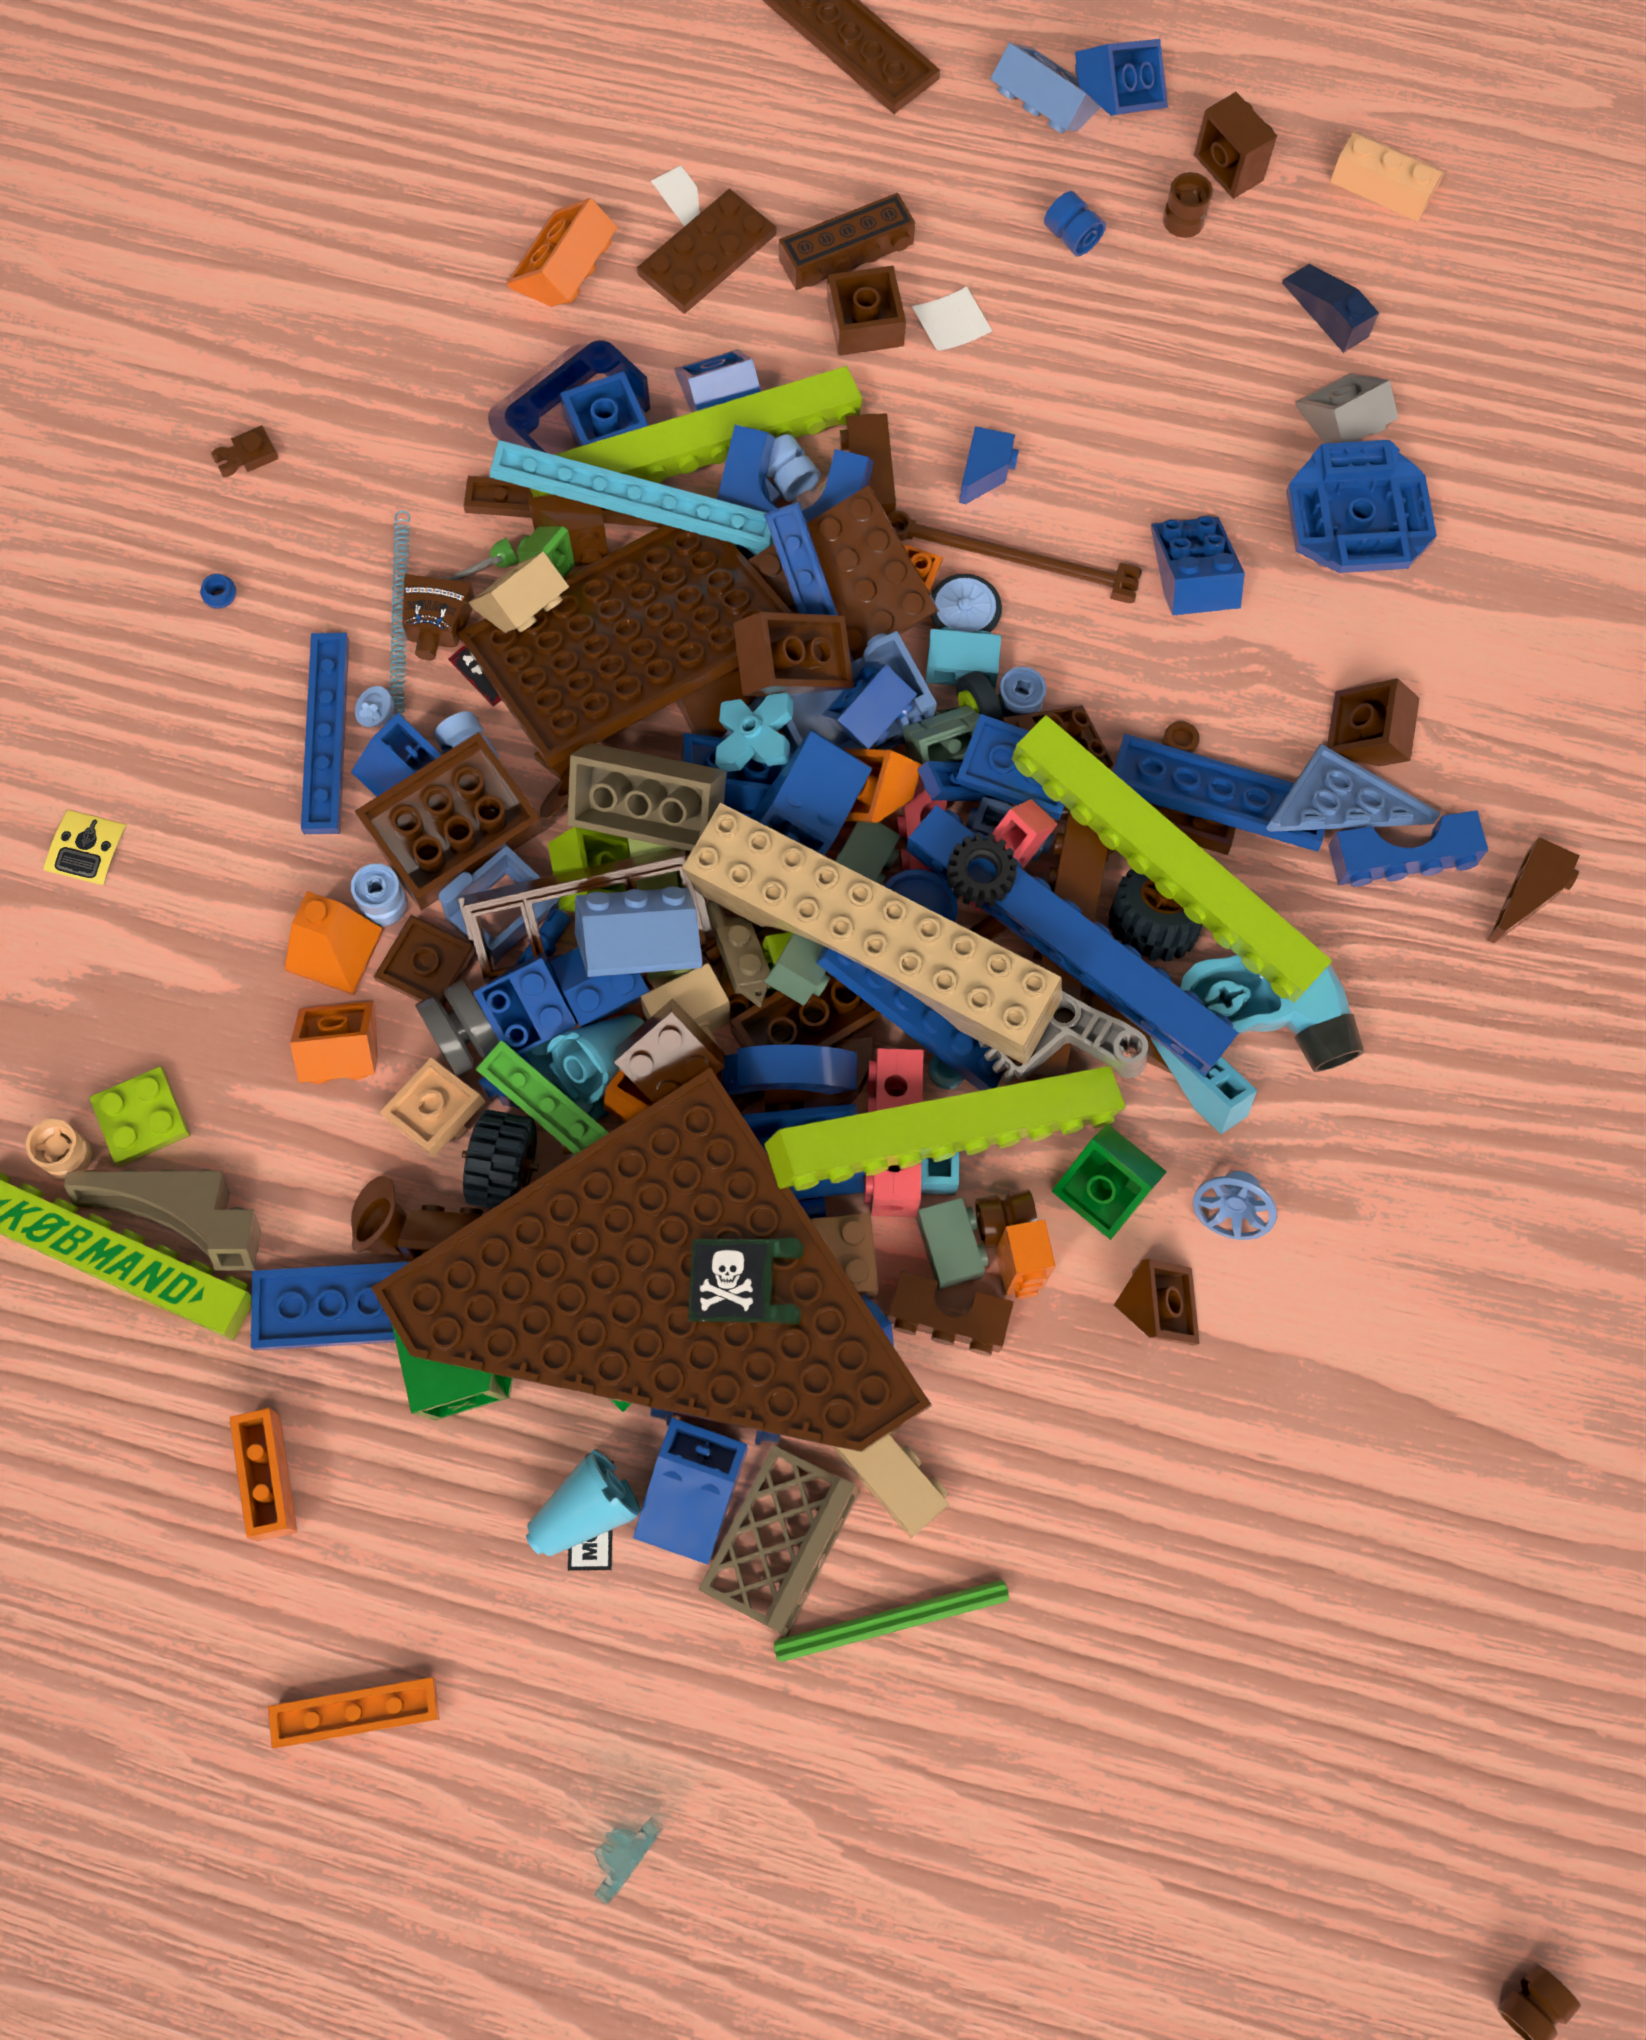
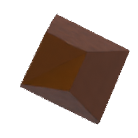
(1161, 1301)

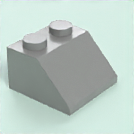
(1349, 408)

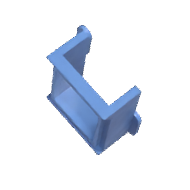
(483, 879)

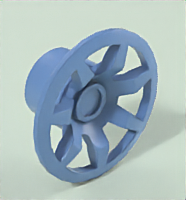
(1238, 1200)

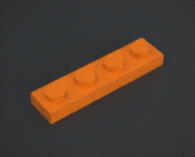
(353, 1712)

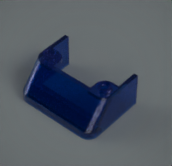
(521, 410)

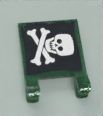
(735, 1280)

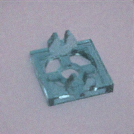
(624, 1857)

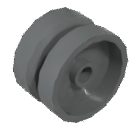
(459, 1027)

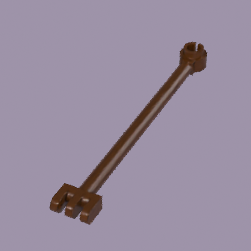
(1123, 581)

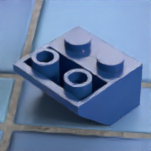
(393, 756)
(526, 1005)

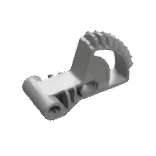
(1091, 1032)

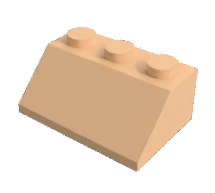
(1386, 175)

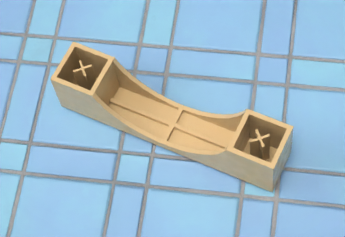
(942, 964)

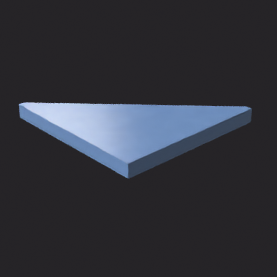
(1345, 795)

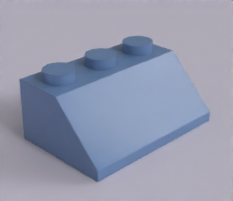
(1043, 88)
(637, 931)

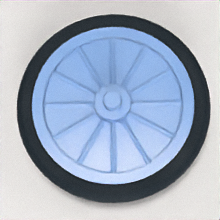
(966, 604)

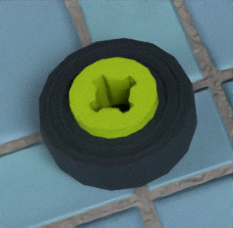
(979, 694)

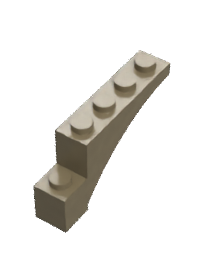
(182, 1200)

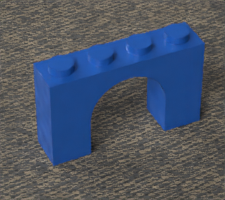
(747, 467)

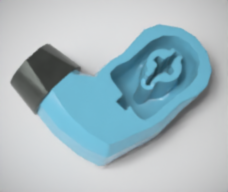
(1318, 1018)

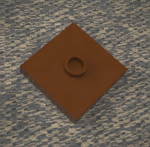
(424, 961)

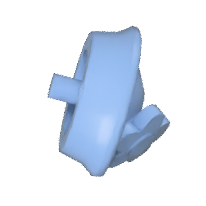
(374, 707)

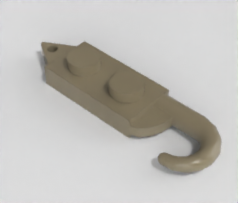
(740, 954)

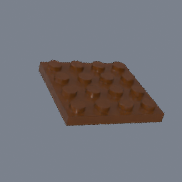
(864, 569)

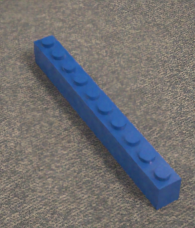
(1086, 951)

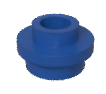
(216, 583)

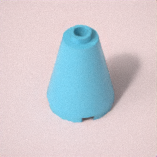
(586, 1055)
(583, 1507)

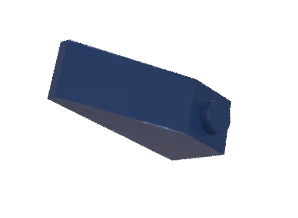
(1334, 305)

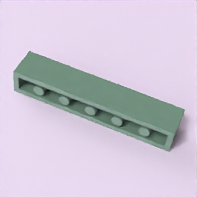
(865, 852)

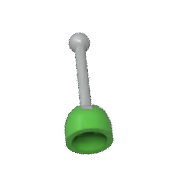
(500, 555)

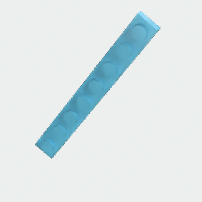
(630, 495)

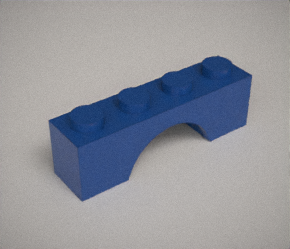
(1364, 856)

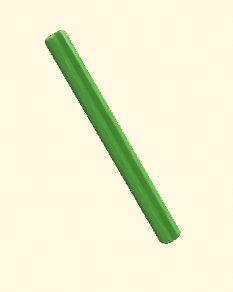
(891, 1620)

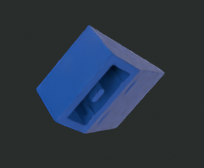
(1197, 566)
(813, 793)
(690, 1491)

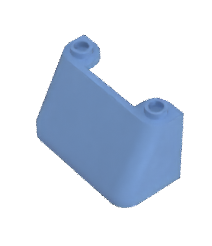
(881, 649)

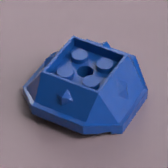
(1366, 482)

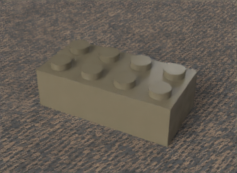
(642, 795)

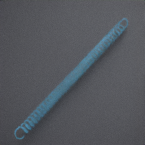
(400, 612)

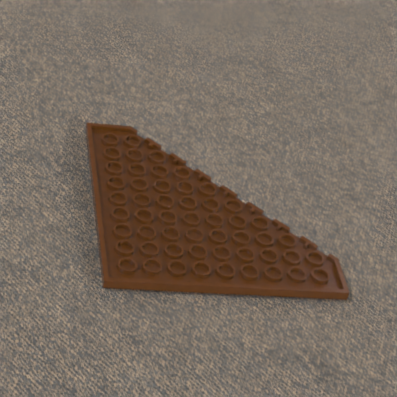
(592, 1279)

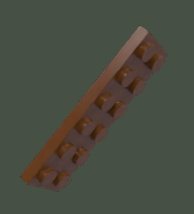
(862, 47)

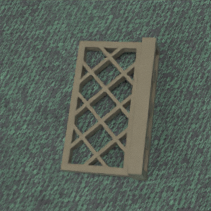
(810, 1556)

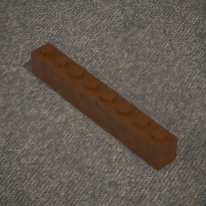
(1078, 880)

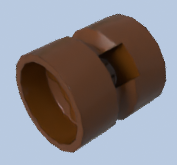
(1187, 204)
(996, 1214)
(1539, 2005)

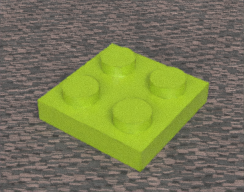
(139, 1116)

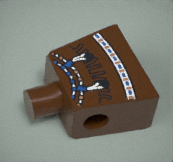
(435, 612)

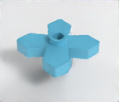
(754, 732)

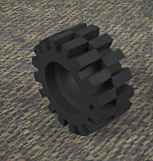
(985, 849)

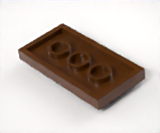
(706, 251)

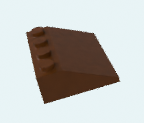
(449, 819)

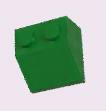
(1108, 1181)

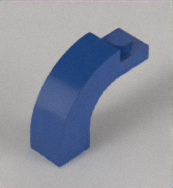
(790, 1067)

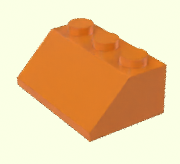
(563, 254)

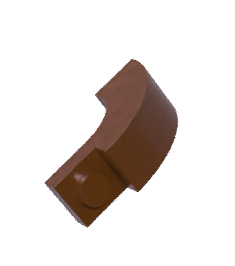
(801, 1099)

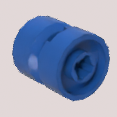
(1074, 223)

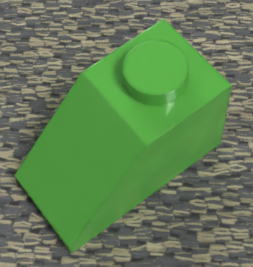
(554, 543)

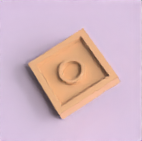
(432, 1107)

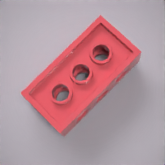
(899, 1075)

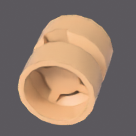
(58, 1148)

